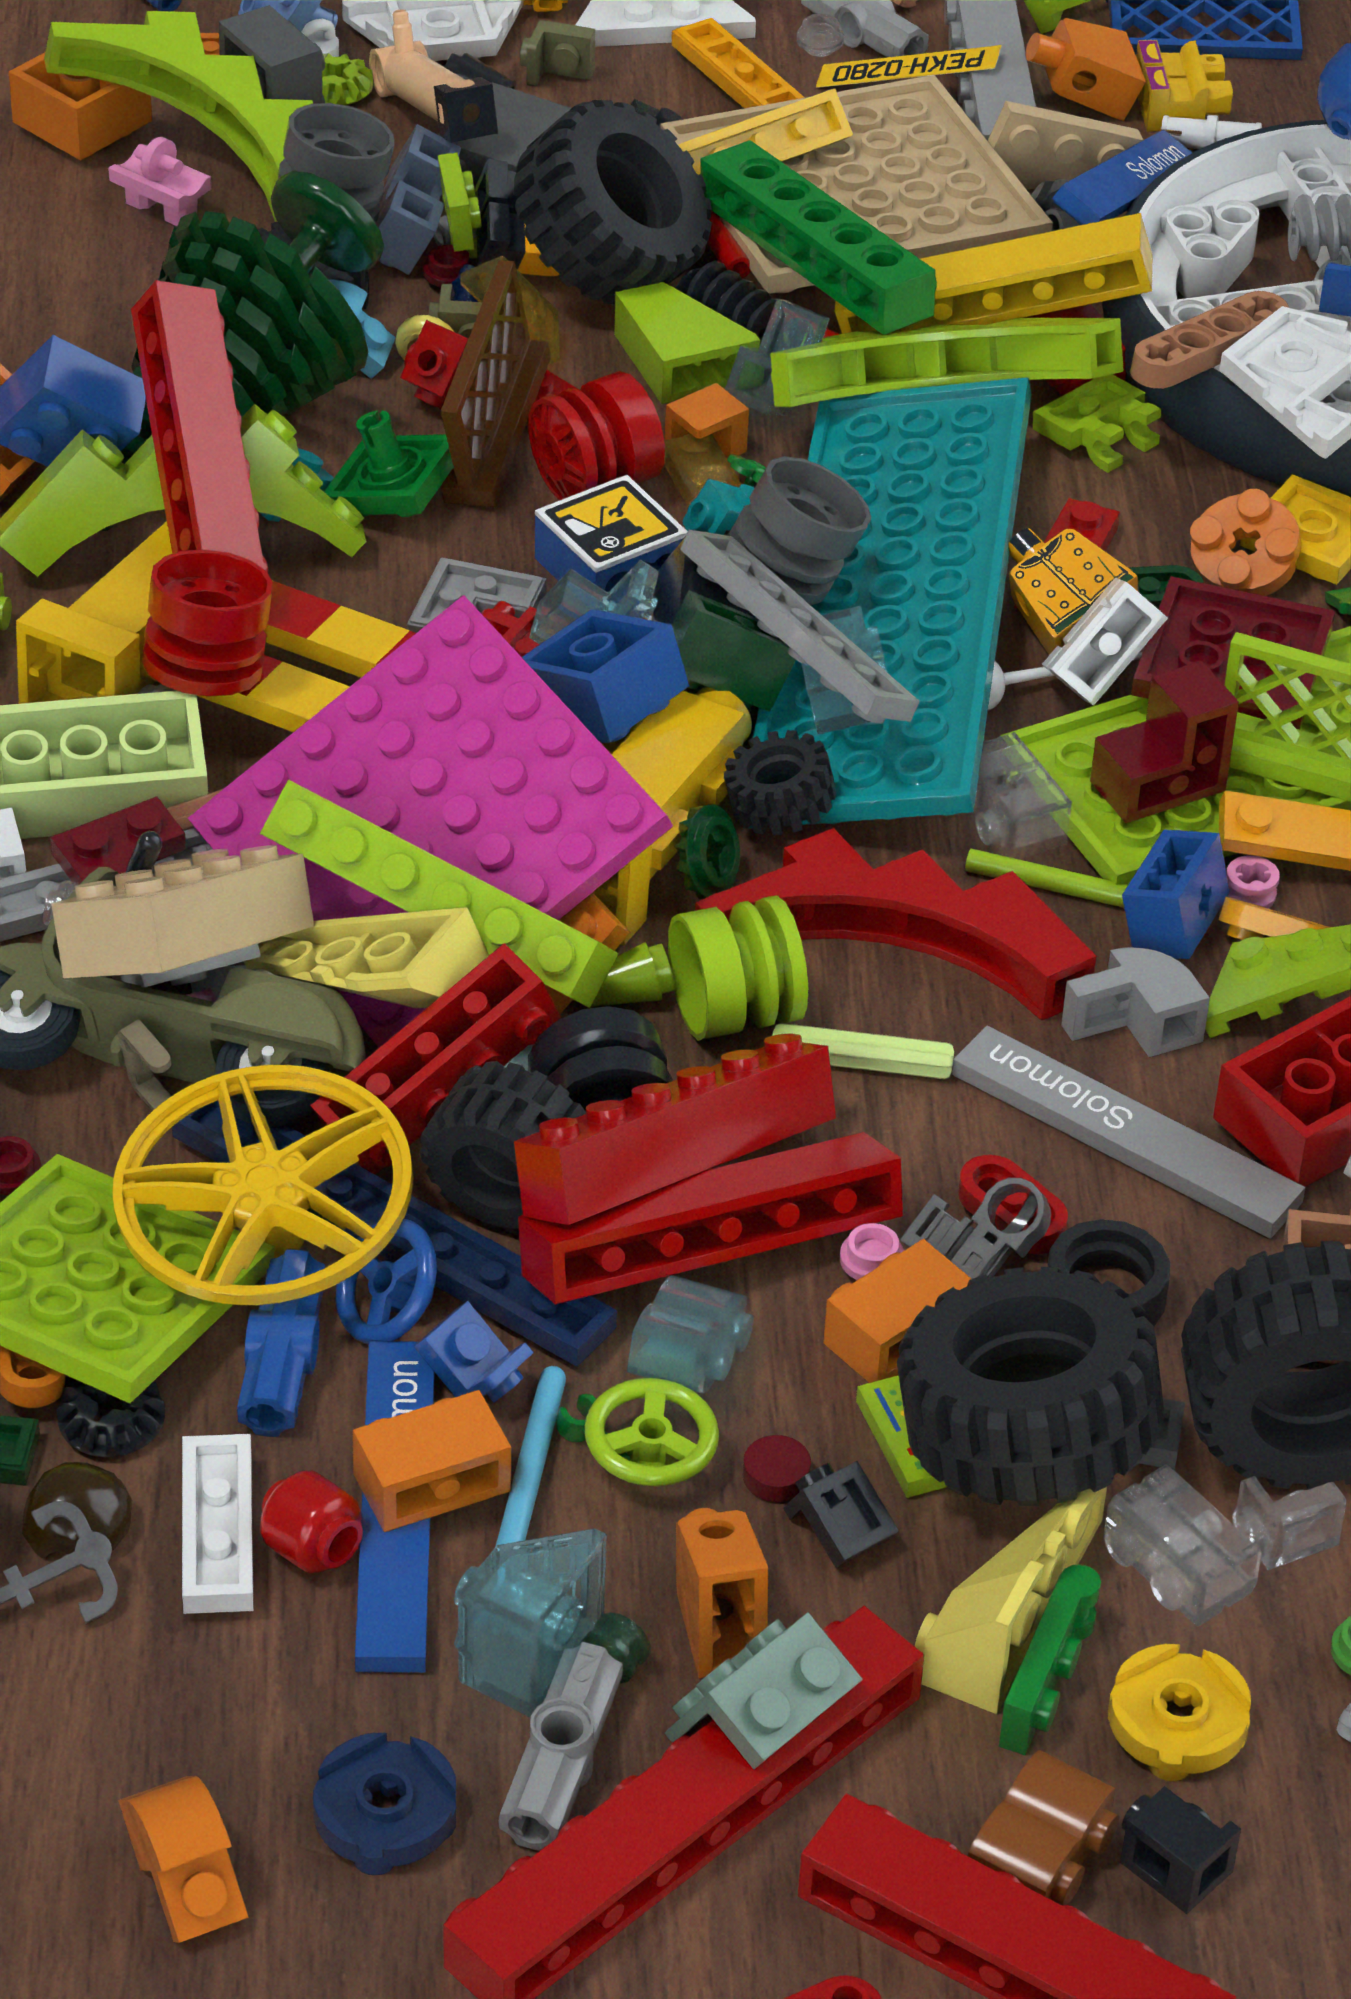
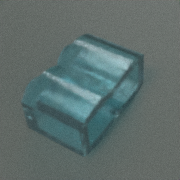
(690, 1334)

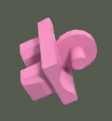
(157, 176)

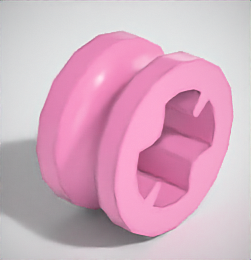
(1253, 880)

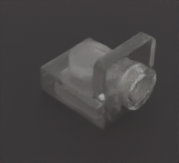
(1292, 1526)

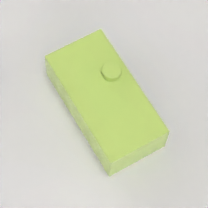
(98, 756)

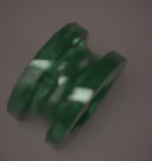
(622, 1640)

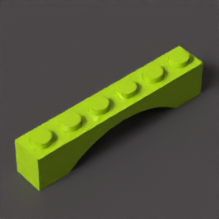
(424, 882)

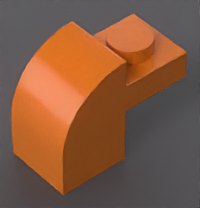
(185, 1848)

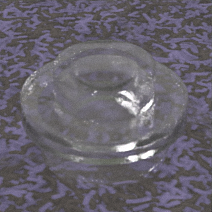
(820, 35)

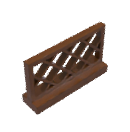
(492, 394)

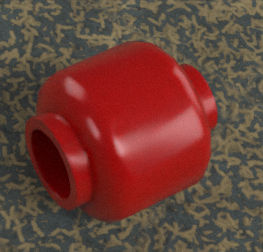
(311, 1522)

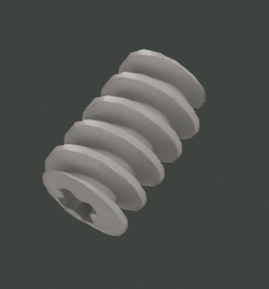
(1320, 226)

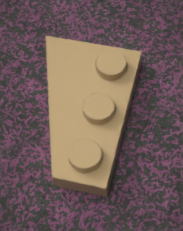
(1054, 144)

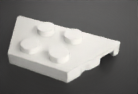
(653, 20)
(441, 25)

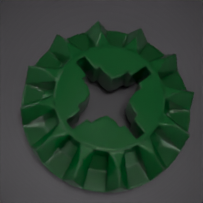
(712, 867)

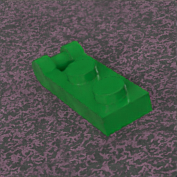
(1050, 1655)

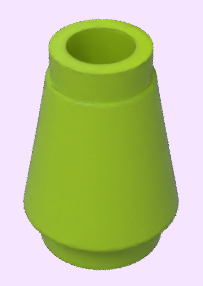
(637, 977)

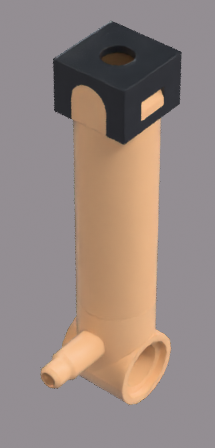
(459, 105)

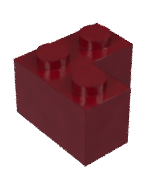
(1176, 752)

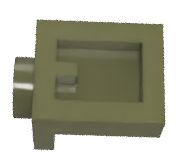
(558, 51)

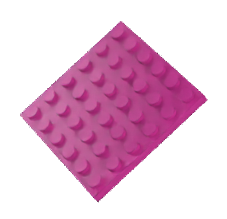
(462, 759)

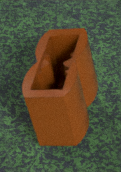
(1048, 1827)

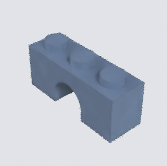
(411, 199)

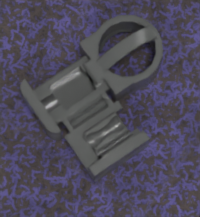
(985, 1247)

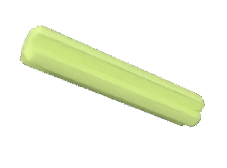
(878, 1051)

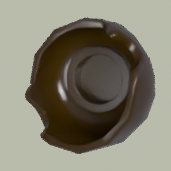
(91, 1489)

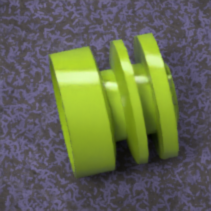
(738, 967)

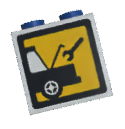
(605, 533)

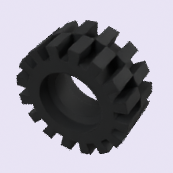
(804, 786)

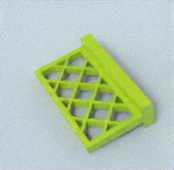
(1274, 745)

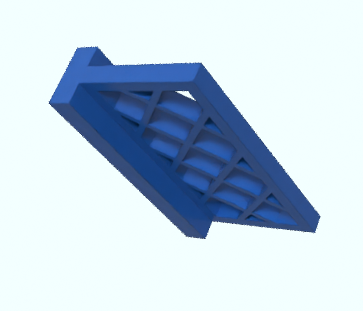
(1251, 45)

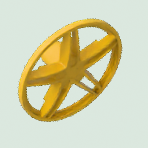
(263, 1187)

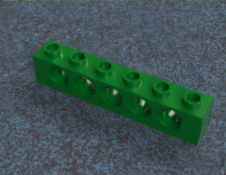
(819, 237)

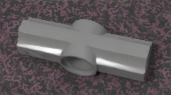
(874, 25)
(560, 1746)

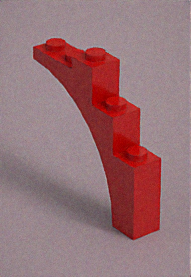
(913, 904)

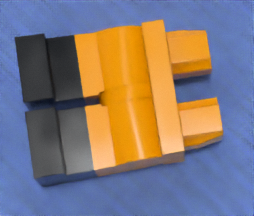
(500, 228)

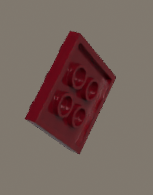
(1204, 623)

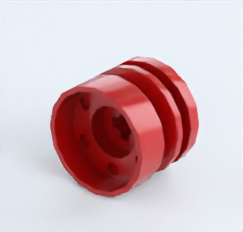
(596, 435)
(207, 622)

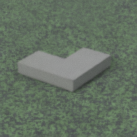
(481, 586)

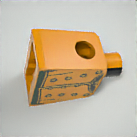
(1060, 581)

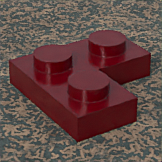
(113, 838)

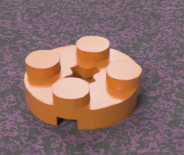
(1240, 517)

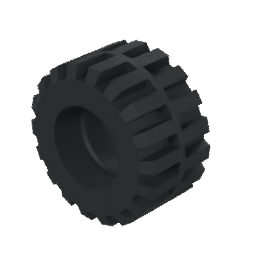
(474, 1137)

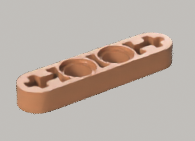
(1200, 340)

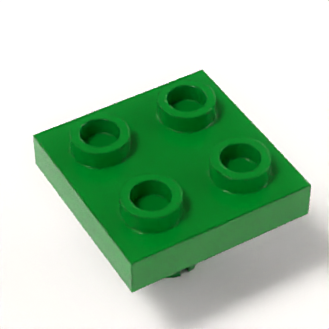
(391, 470)

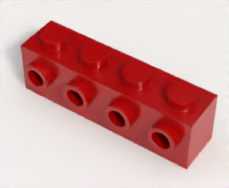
(477, 1021)

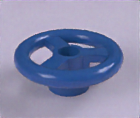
(395, 1287)

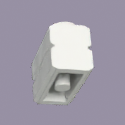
(1105, 641)

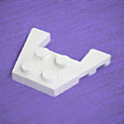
(1291, 367)

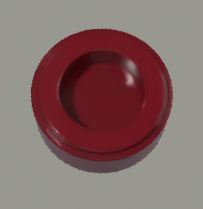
(774, 1466)

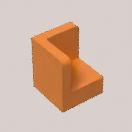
(707, 413)

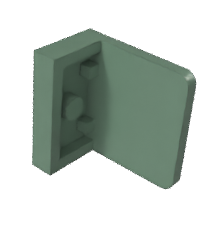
(769, 1689)

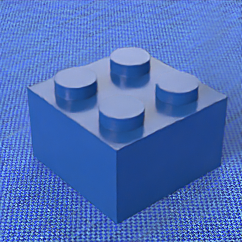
(66, 392)
(611, 670)

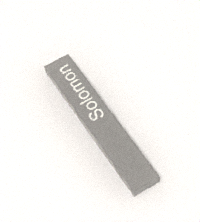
(1128, 1131)

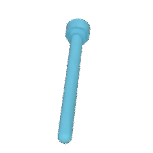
(532, 1456)

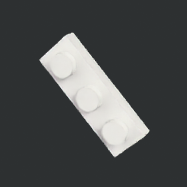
(217, 1524)

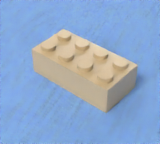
(181, 912)

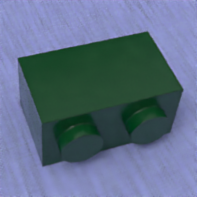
(730, 652)

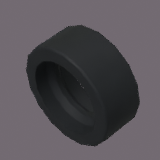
(1118, 1246)

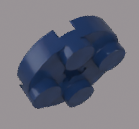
(384, 1836)

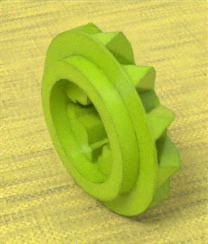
(345, 80)

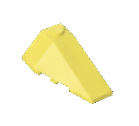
(382, 957)
(994, 1613)

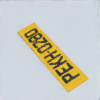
(908, 66)

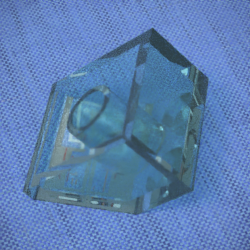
(524, 1612)

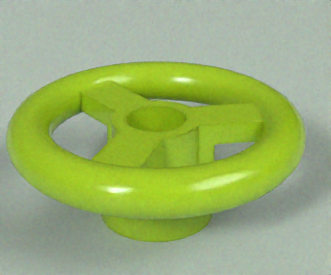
(651, 1438)

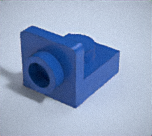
(471, 1355)

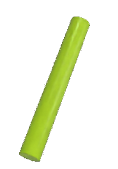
(1046, 877)

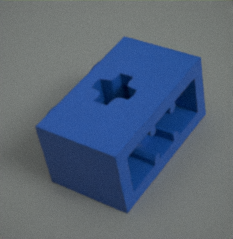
(1176, 892)

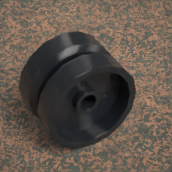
(600, 1054)

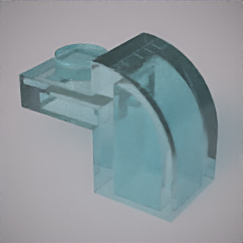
(751, 374)
(577, 595)

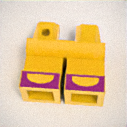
(1181, 84)

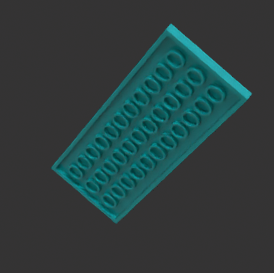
(932, 579)

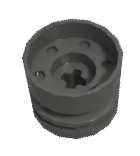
(342, 147)
(802, 524)

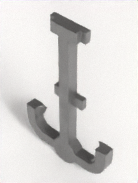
(91, 1552)

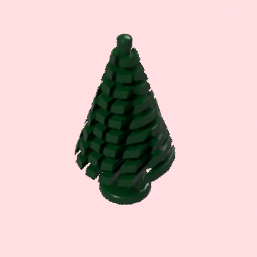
(281, 328)

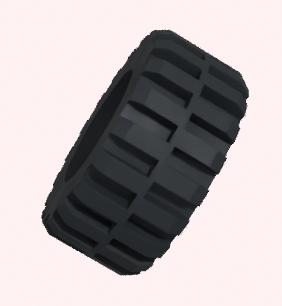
(611, 200)
(1237, 1359)
(1031, 1386)

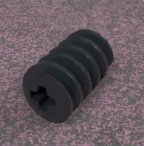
(729, 295)

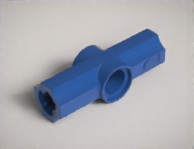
(280, 1350)

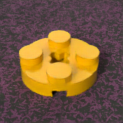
(1175, 1743)

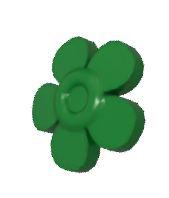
(748, 468)

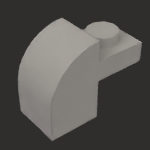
(1140, 991)

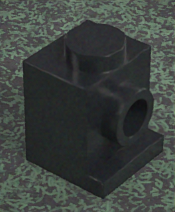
(1177, 1848)

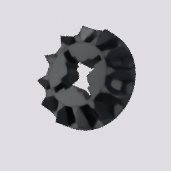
(118, 1431)

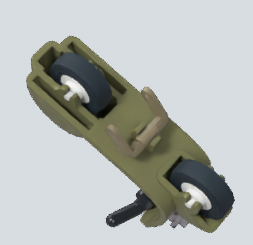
(166, 1033)

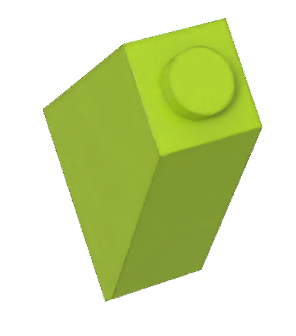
(677, 340)

